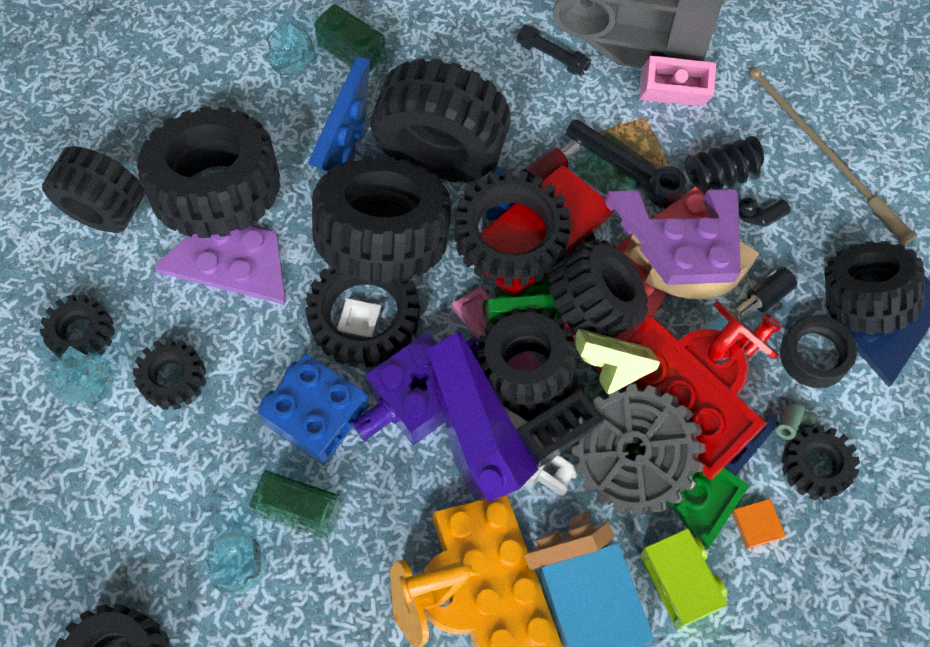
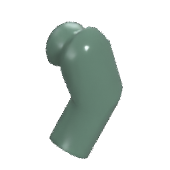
(794, 418)

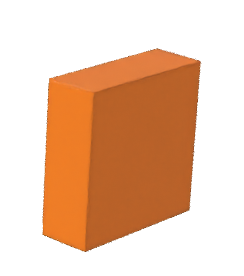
(758, 524)

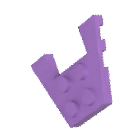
(686, 248)

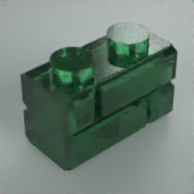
(349, 37)
(296, 505)

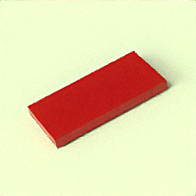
(523, 229)

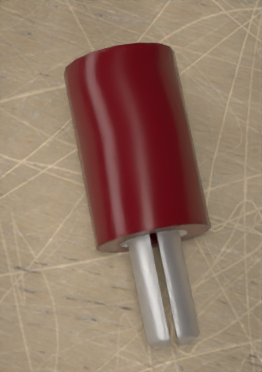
(551, 161)

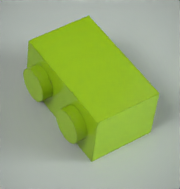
(684, 578)

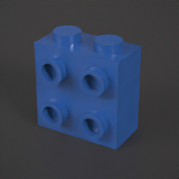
(313, 408)

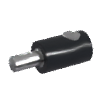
(768, 291)

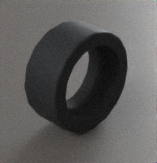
(834, 332)

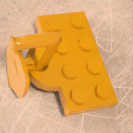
(483, 577)

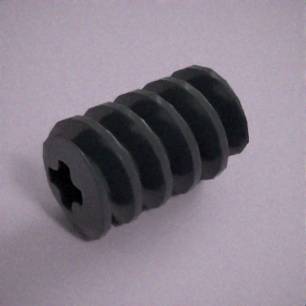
(725, 164)

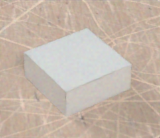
(359, 319)

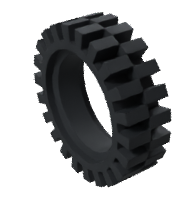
(502, 264)
(355, 349)

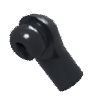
(753, 214)

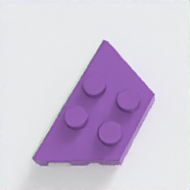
(238, 263)

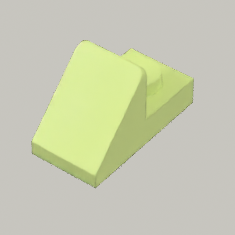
(623, 360)

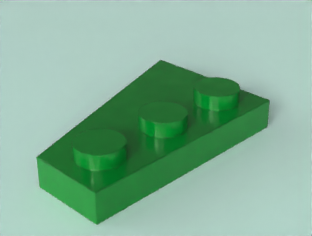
(709, 504)

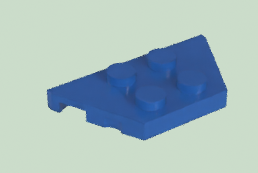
(345, 121)

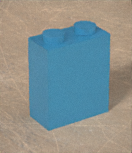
(596, 601)

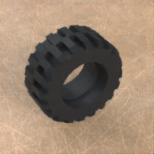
(441, 119)
(212, 202)
(380, 219)

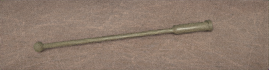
(879, 207)

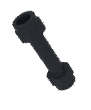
(576, 63)

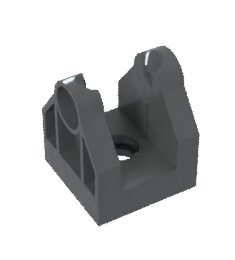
(641, 28)

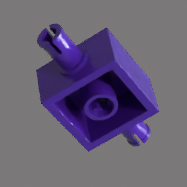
(392, 384)

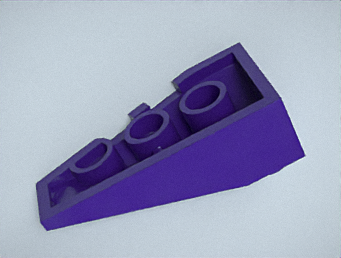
(478, 428)

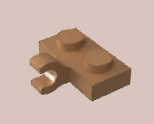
(581, 540)

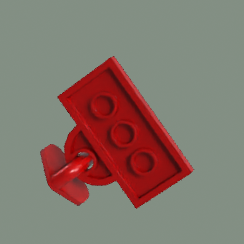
(707, 376)

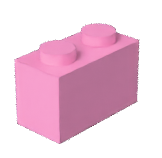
(677, 81)

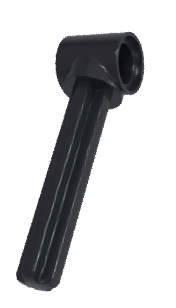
(651, 178)

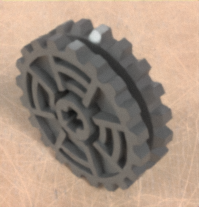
(649, 478)

